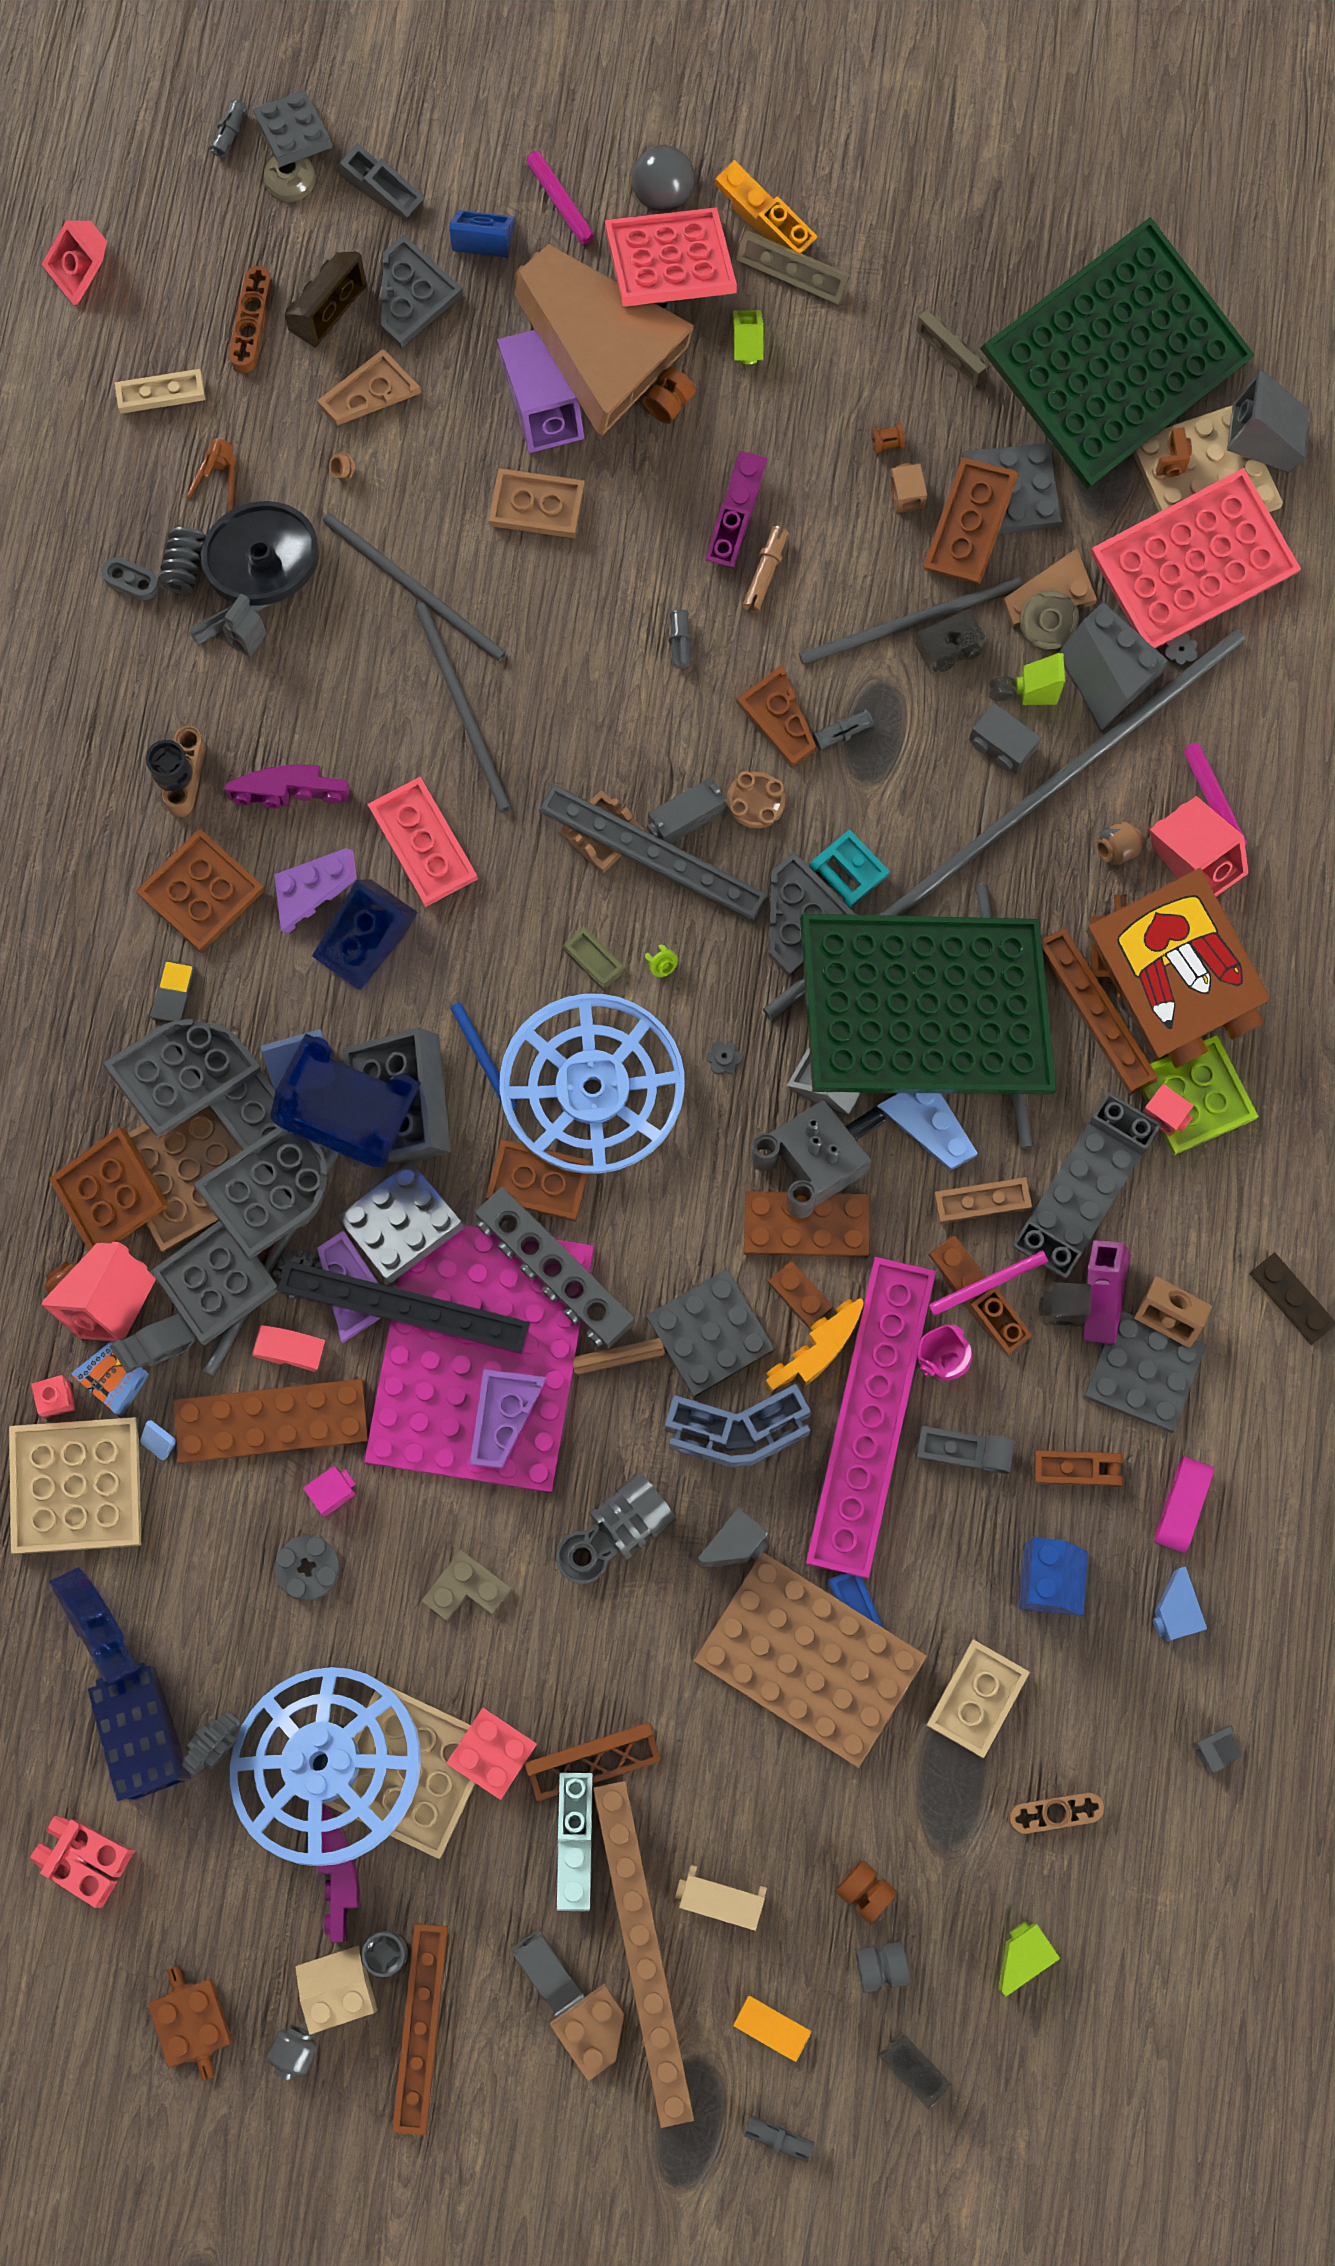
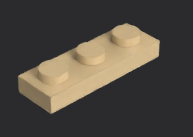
(160, 391)

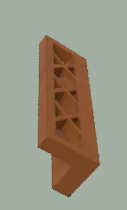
(590, 1749)

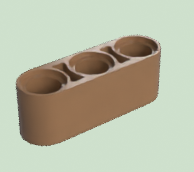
(196, 758)

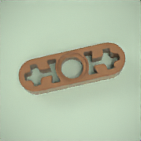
(1078, 1800)

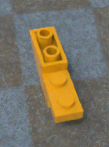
(762, 212)
(827, 1340)

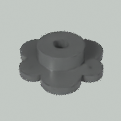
(1182, 643)
(720, 1064)

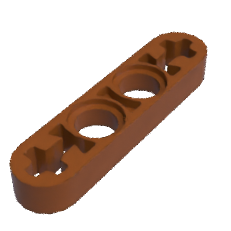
(254, 319)

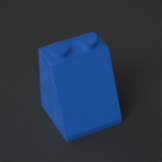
(1053, 1577)

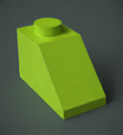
(748, 336)
(1042, 681)
(1025, 1957)

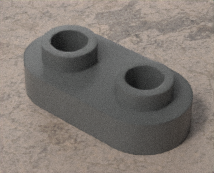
(132, 579)

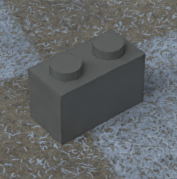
(1004, 739)

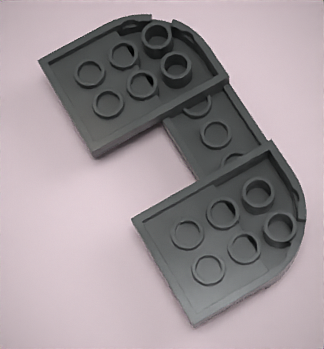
(275, 1177)

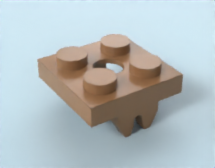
(593, 851)

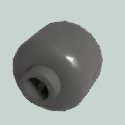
(292, 2052)

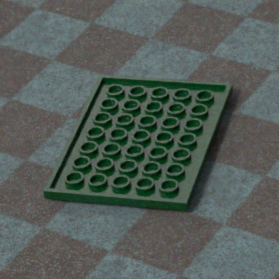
(1117, 352)
(926, 1004)

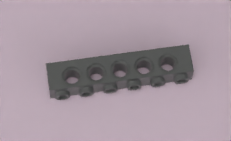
(504, 1207)

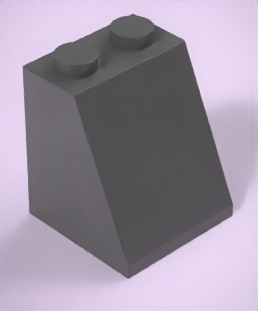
(1269, 424)

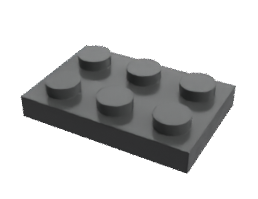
(292, 128)

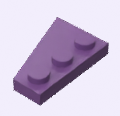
(310, 884)
(341, 1257)
(501, 1414)

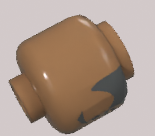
(1119, 843)

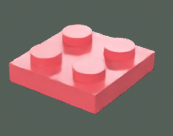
(491, 1753)

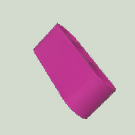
(1184, 1504)

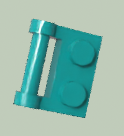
(856, 862)

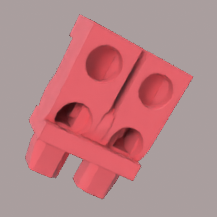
(70, 1858)

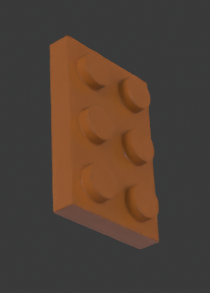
(536, 1183)

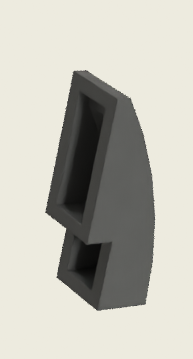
(379, 182)

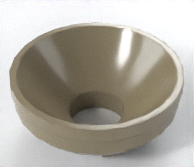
(289, 186)

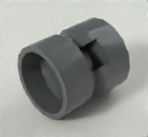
(385, 1953)
(882, 1966)

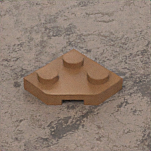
(591, 2031)

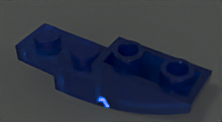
(95, 1625)

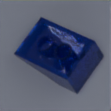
(364, 932)

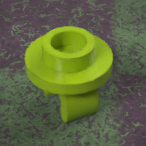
(663, 962)

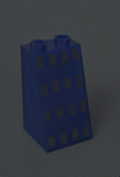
(138, 1735)

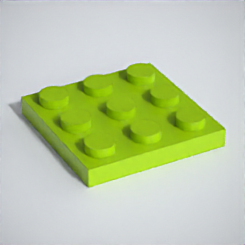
(1214, 1091)

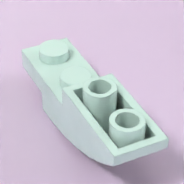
(574, 1842)

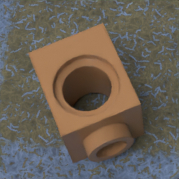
(908, 487)

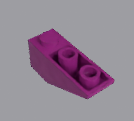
(1108, 1280)

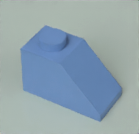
(1178, 1609)

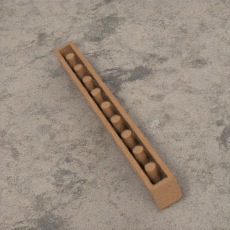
(643, 1955)

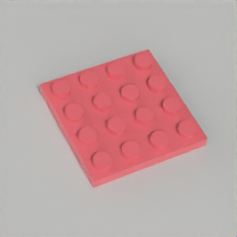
(670, 257)

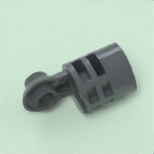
(619, 1528)

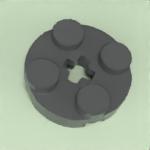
(323, 1576)

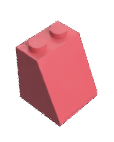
(1201, 839)
(101, 1293)

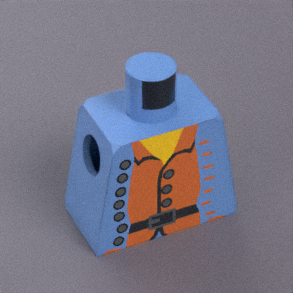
(109, 1381)

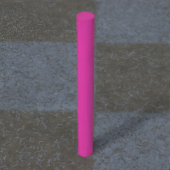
(988, 1283)

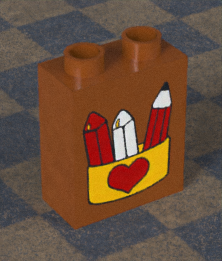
(1179, 968)

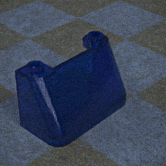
(342, 1105)

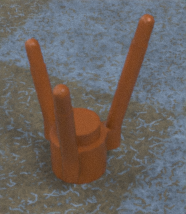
(217, 457)

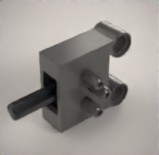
(818, 1152)

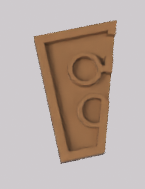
(368, 389)
(1065, 576)

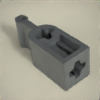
(243, 627)
(154, 1343)
(547, 1973)

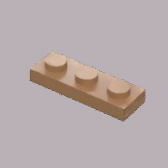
(982, 1200)

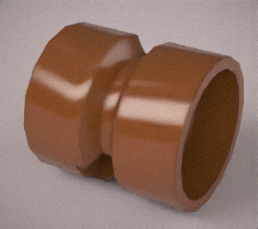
(668, 396)
(866, 1891)

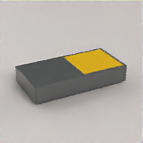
(173, 992)

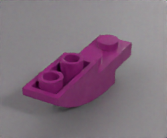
(737, 509)
(276, 784)
(343, 1888)

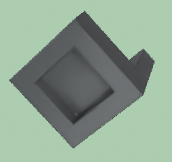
(1217, 1749)

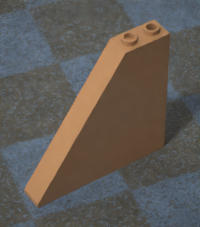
(597, 344)

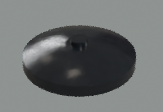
(260, 552)

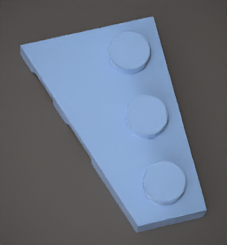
(932, 1125)

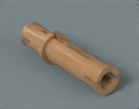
(769, 558)

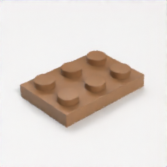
(536, 503)

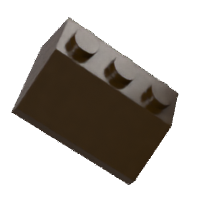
(326, 297)

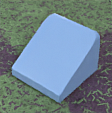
(157, 1440)

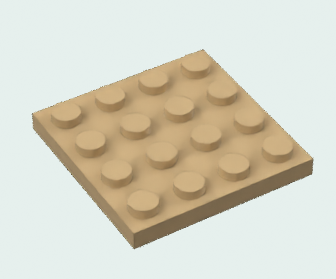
(1206, 465)
(74, 1485)
(440, 1788)

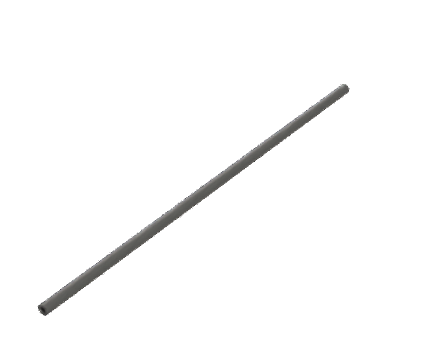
(1037, 797)

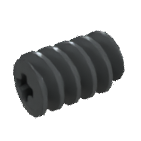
(181, 560)

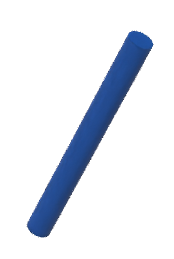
(478, 1048)

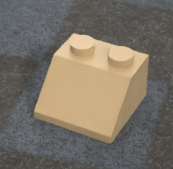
(335, 1990)

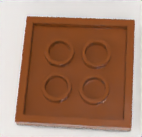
(200, 890)
(108, 1190)

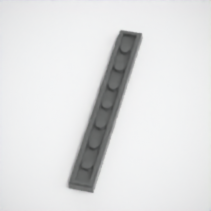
(652, 852)

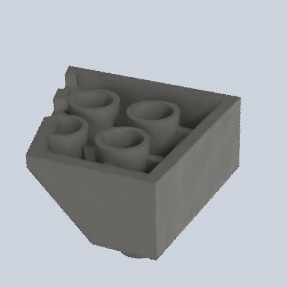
(1110, 664)

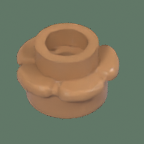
(342, 466)

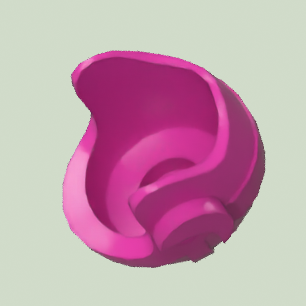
(945, 1353)

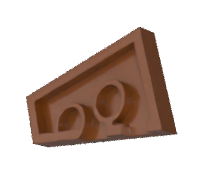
(776, 714)

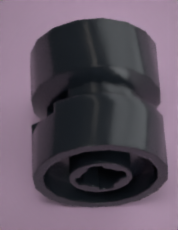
(169, 765)

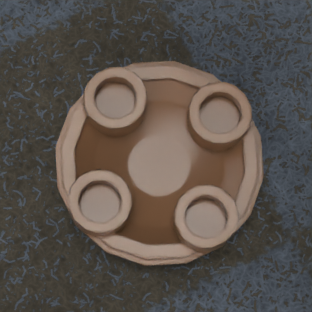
(756, 799)

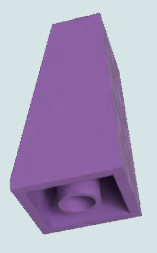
(540, 393)

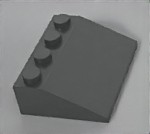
(418, 1056)

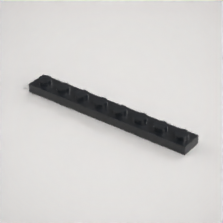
(404, 1307)

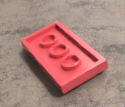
(422, 841)

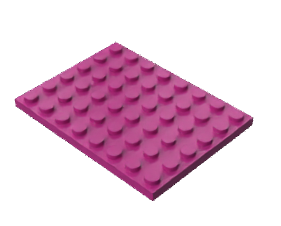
(434, 1380)

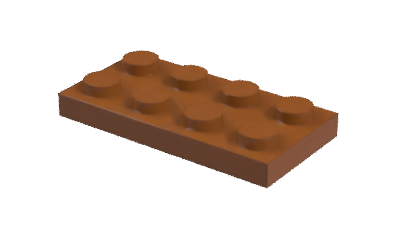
(971, 521)
(832, 1230)

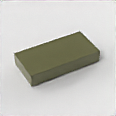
(593, 958)

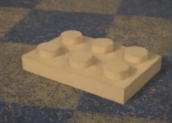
(977, 1698)

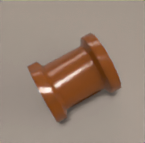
(897, 441)

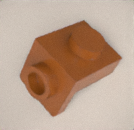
(1180, 452)

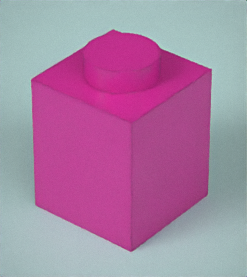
(330, 1490)

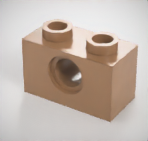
(1173, 1312)

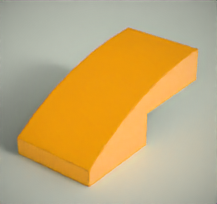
(772, 2028)

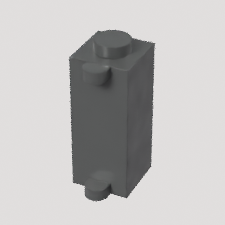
(686, 812)

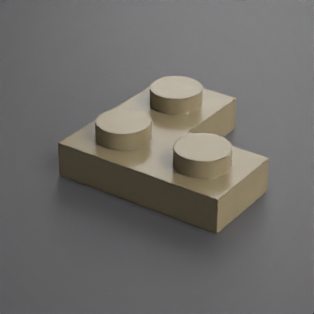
(463, 1579)

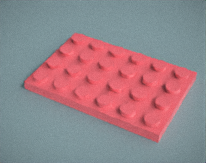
(1195, 559)

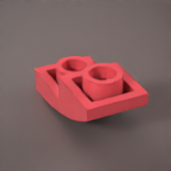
(288, 1347)

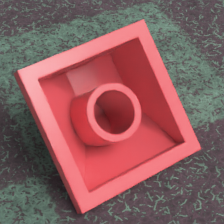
(75, 257)

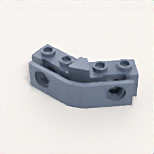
(739, 1430)

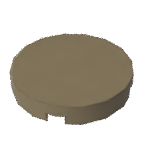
(1049, 619)

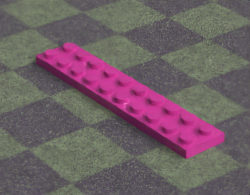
(870, 1418)

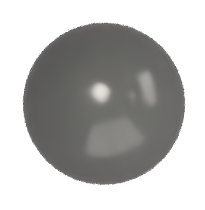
(663, 178)

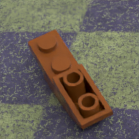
(988, 1308)

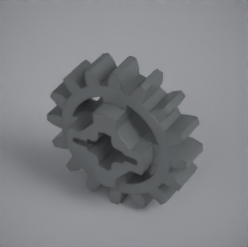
(211, 1743)

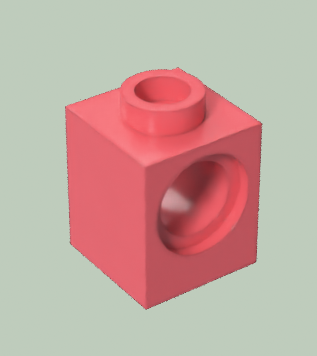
(1169, 1110)
(53, 1397)

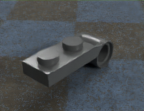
(966, 1450)

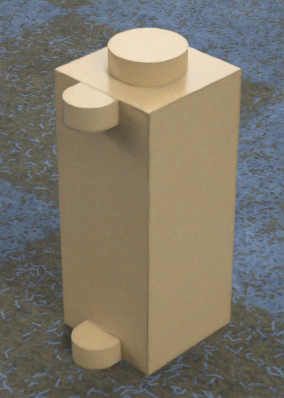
(720, 1900)

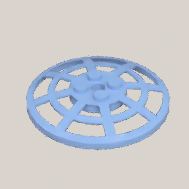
(587, 1066)
(336, 1777)

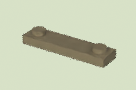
(793, 267)

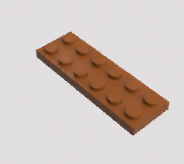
(270, 1421)

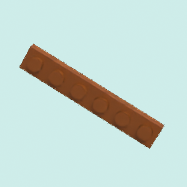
(1098, 1012)
(420, 2029)

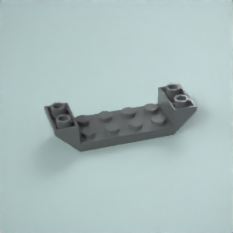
(1087, 1184)

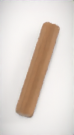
(618, 1356)

